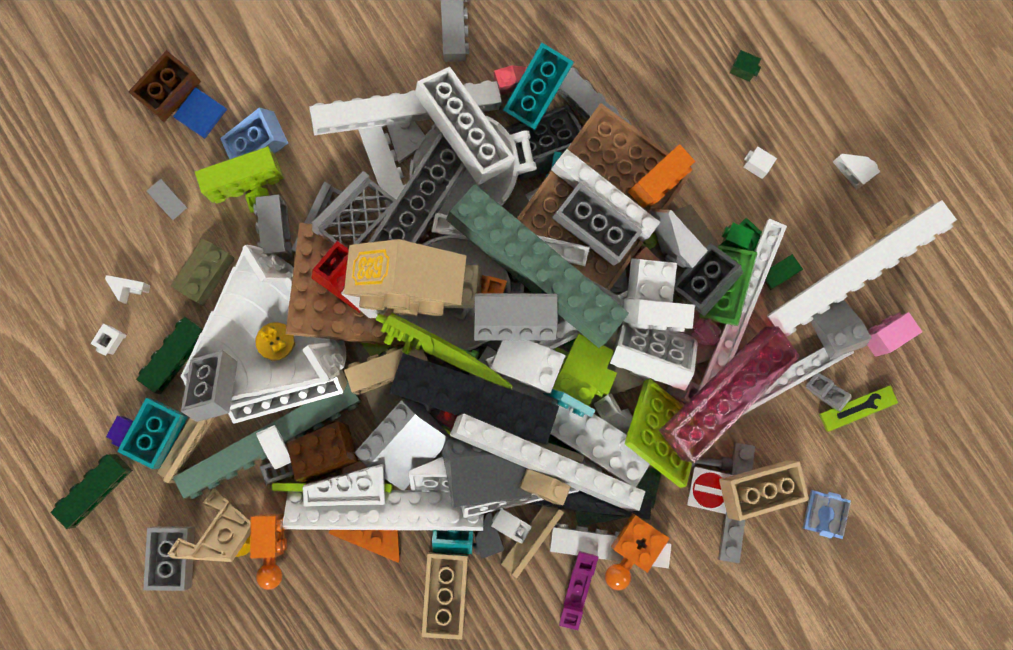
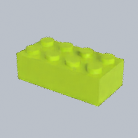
(239, 175)

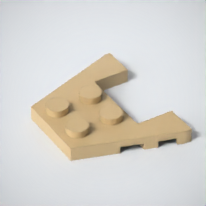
(221, 539)

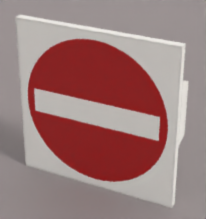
(706, 490)

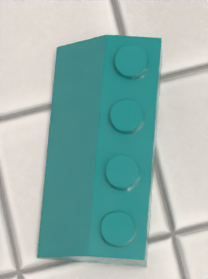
(538, 86)

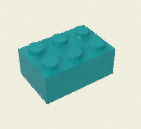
(152, 433)

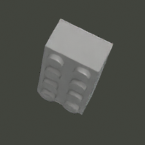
(597, 224)

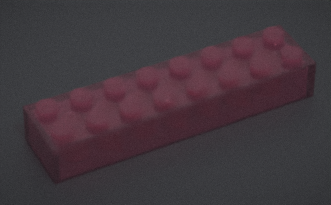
(729, 394)

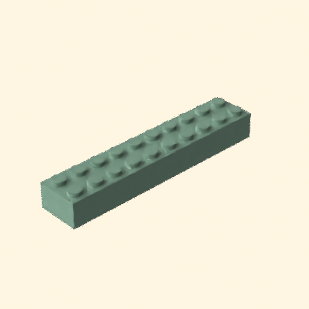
(536, 265)

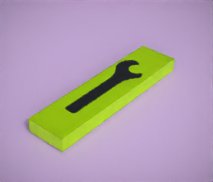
(859, 408)

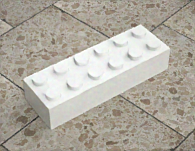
(464, 125)

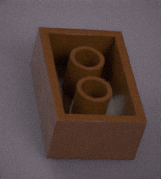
(165, 86)
(322, 452)

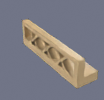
(183, 449)
(541, 527)

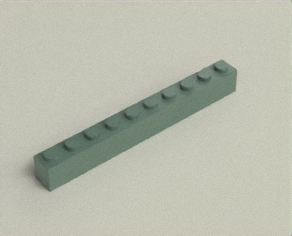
(248, 450)

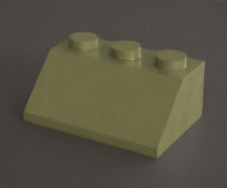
(202, 272)

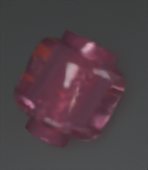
(706, 332)

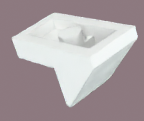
(122, 287)

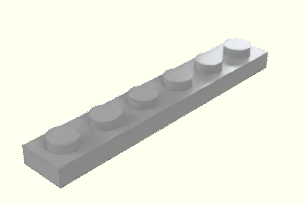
(733, 529)

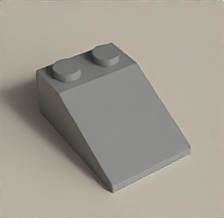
(677, 240)
(840, 330)

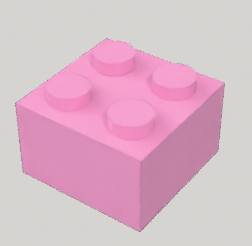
(892, 333)

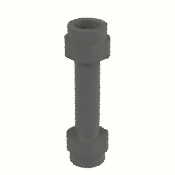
(725, 462)

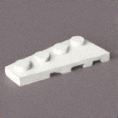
(352, 488)

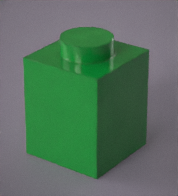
(737, 236)

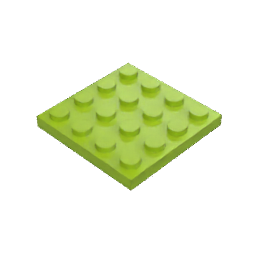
(651, 413)

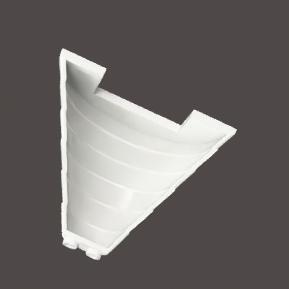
(252, 298)

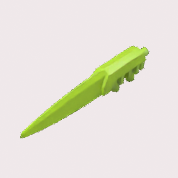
(434, 345)

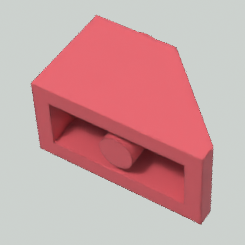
(508, 78)

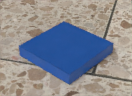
(200, 113)

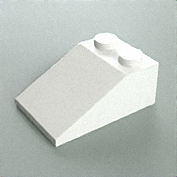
(528, 363)
(429, 477)

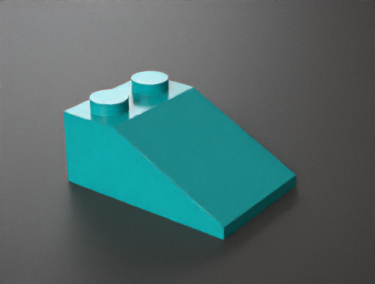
(452, 541)

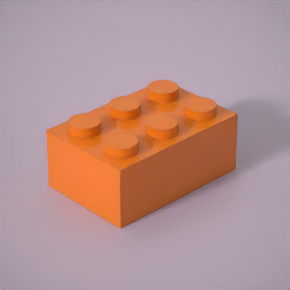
(662, 177)

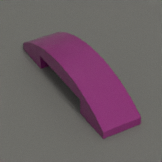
(577, 590)

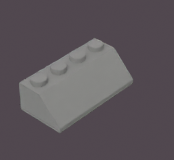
(515, 316)

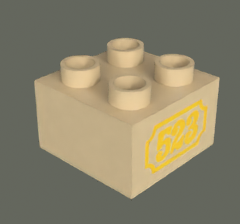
(404, 277)

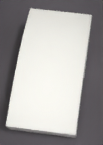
(274, 446)

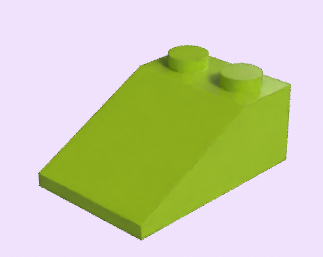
(583, 369)

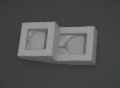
(166, 199)
(828, 392)

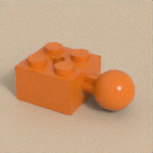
(268, 543)
(644, 556)

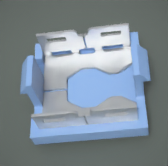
(826, 514)

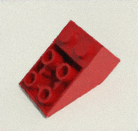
(331, 271)

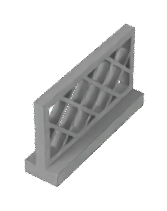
(343, 201)
(320, 205)

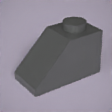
(488, 541)

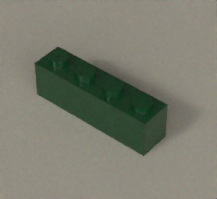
(171, 356)
(91, 491)

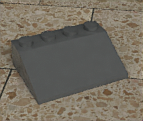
(552, 134)
(480, 476)

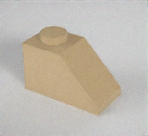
(545, 487)

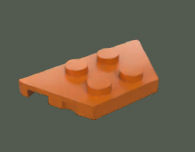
(377, 541)

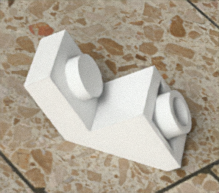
(611, 413)

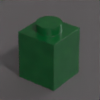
(746, 66)

